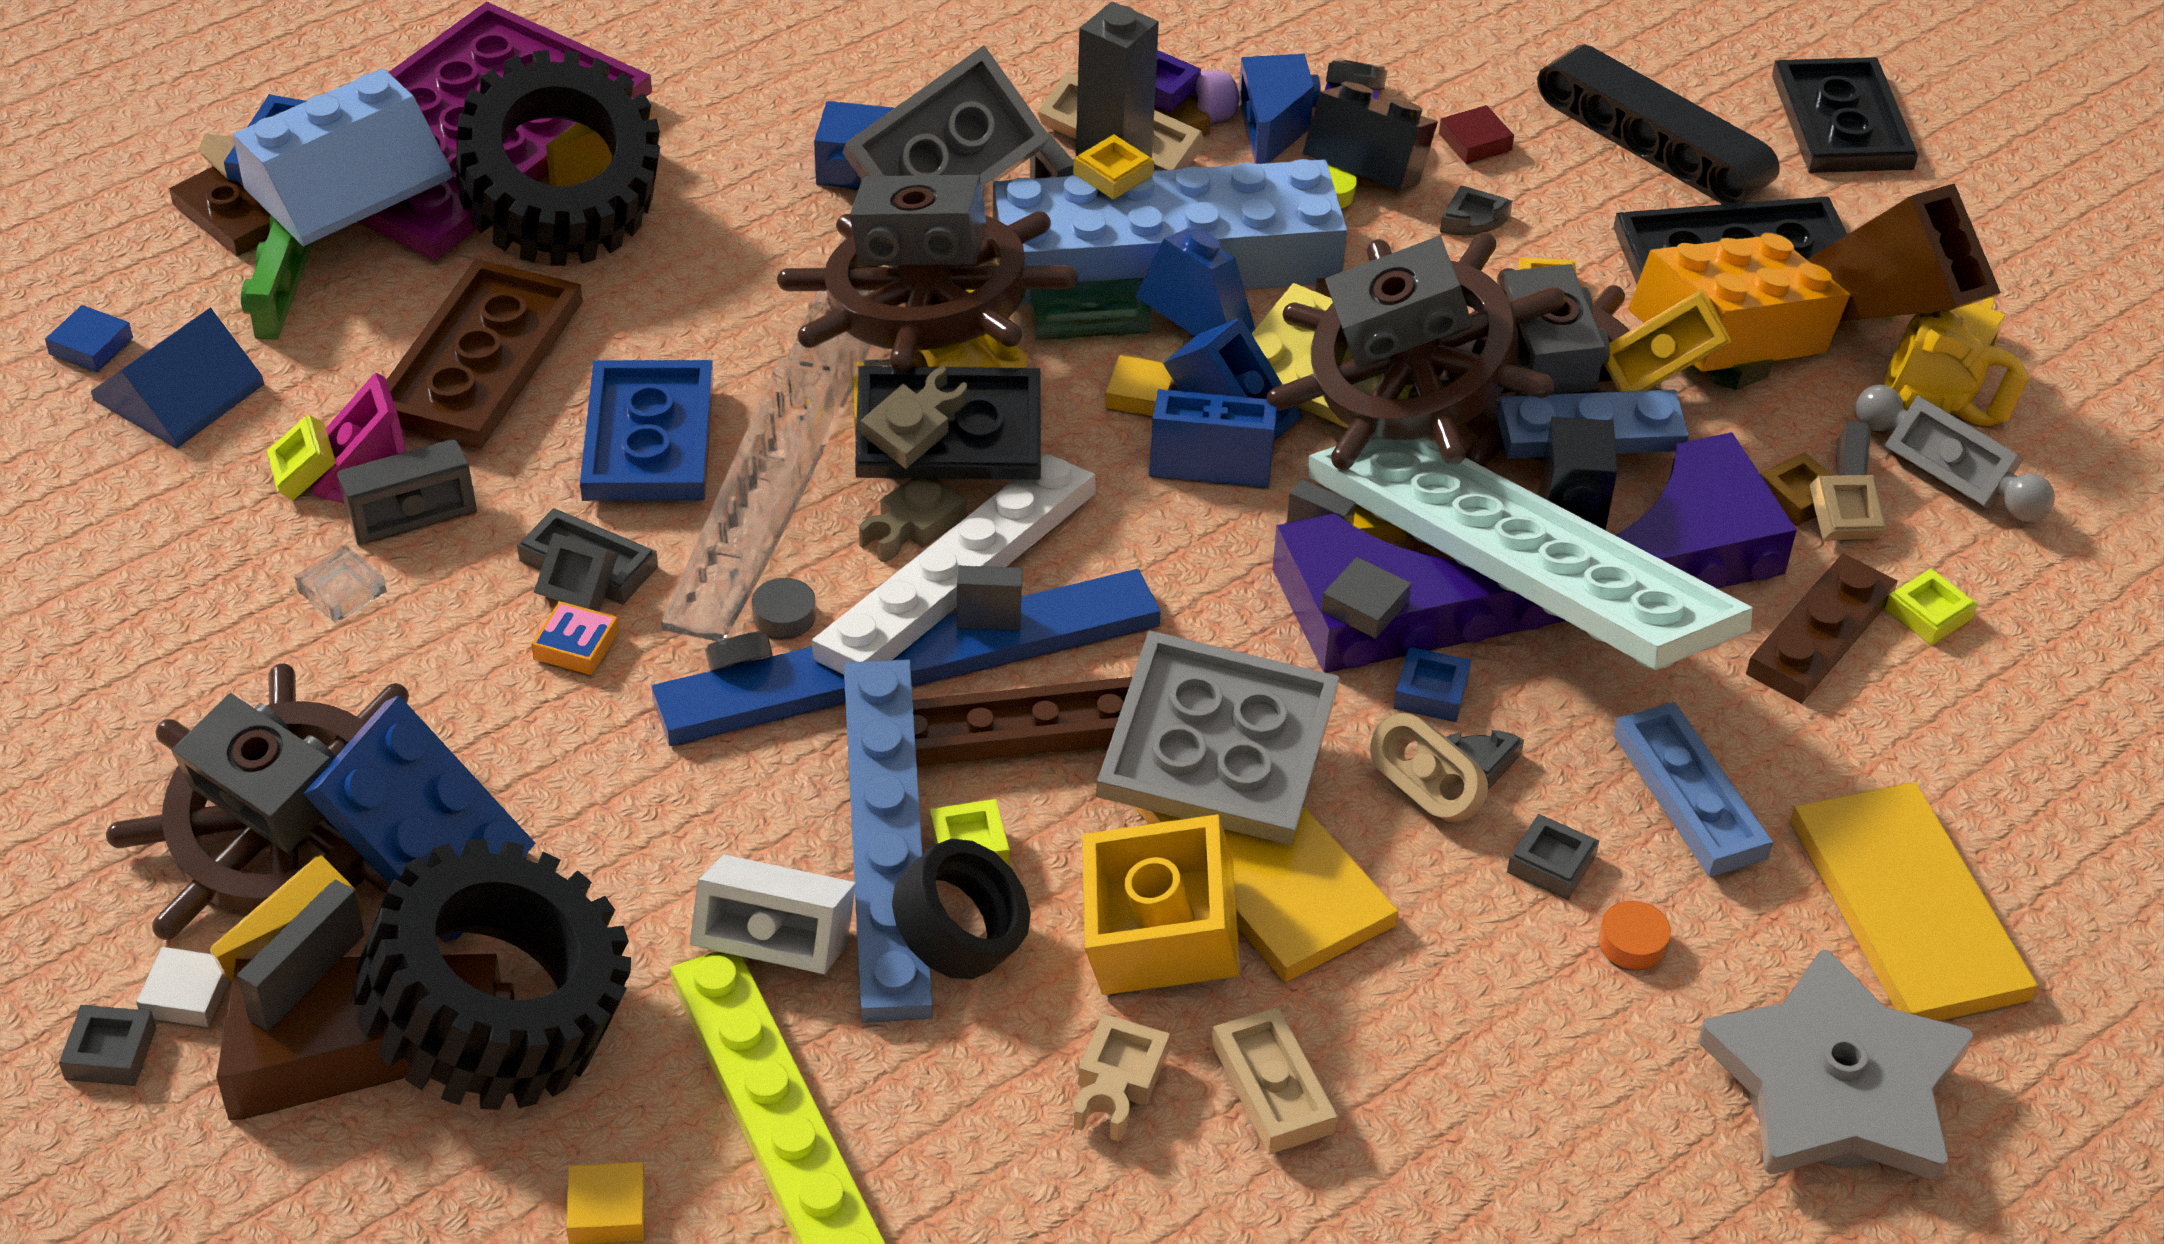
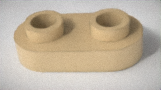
(1432, 770)

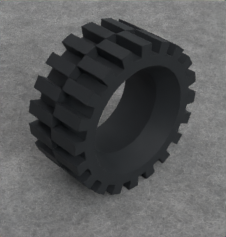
(550, 215)
(471, 1036)

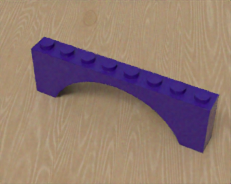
(1708, 522)

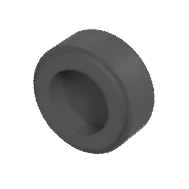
(784, 607)
(738, 650)

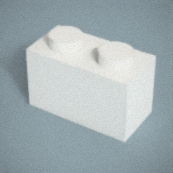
(772, 913)

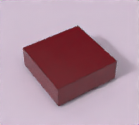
(1476, 134)

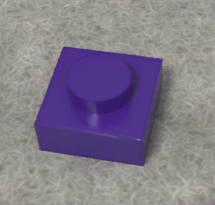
(1173, 81)

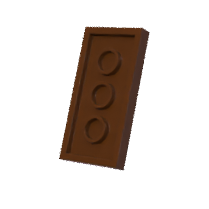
(480, 351)

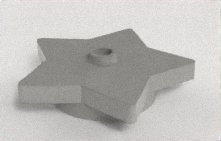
(1840, 1074)

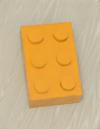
(1761, 289)

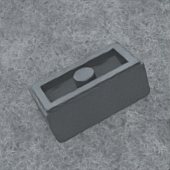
(407, 491)

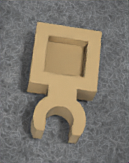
(1118, 1069)

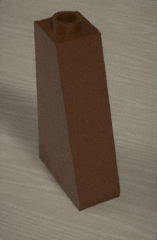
(1911, 259)
(318, 1043)

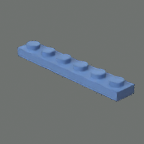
(884, 835)

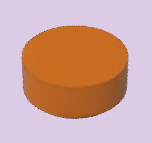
(1634, 935)

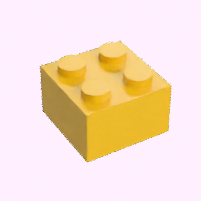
(1160, 905)

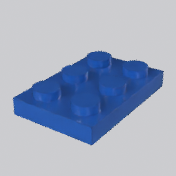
(647, 430)
(405, 793)

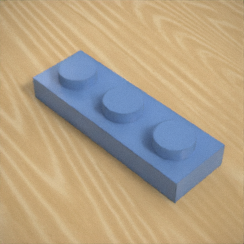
(1641, 420)
(1692, 789)

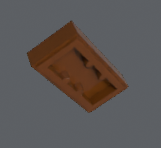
(223, 209)

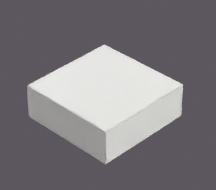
(183, 987)

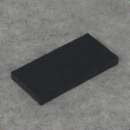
(1806, 222)

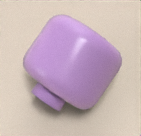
(1217, 95)

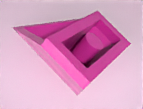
(361, 434)

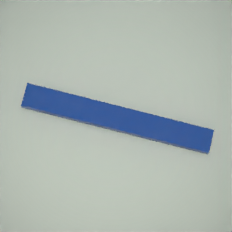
(797, 684)

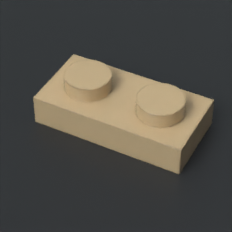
(1274, 1080)

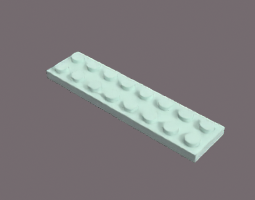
(1538, 551)

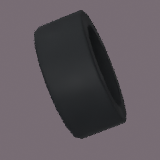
(935, 935)

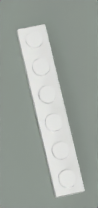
(927, 586)

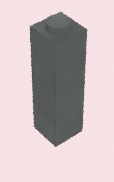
(1117, 78)

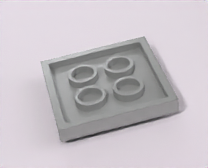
(1218, 737)

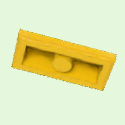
(1667, 344)

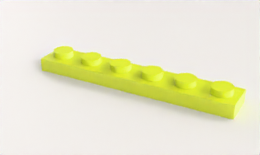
(772, 1103)

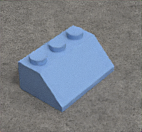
(340, 156)

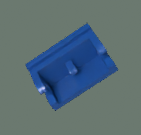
(1212, 438)

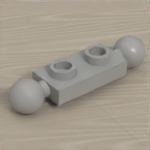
(1955, 453)

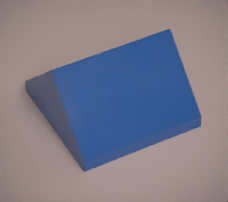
(182, 381)

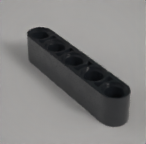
(1658, 125)

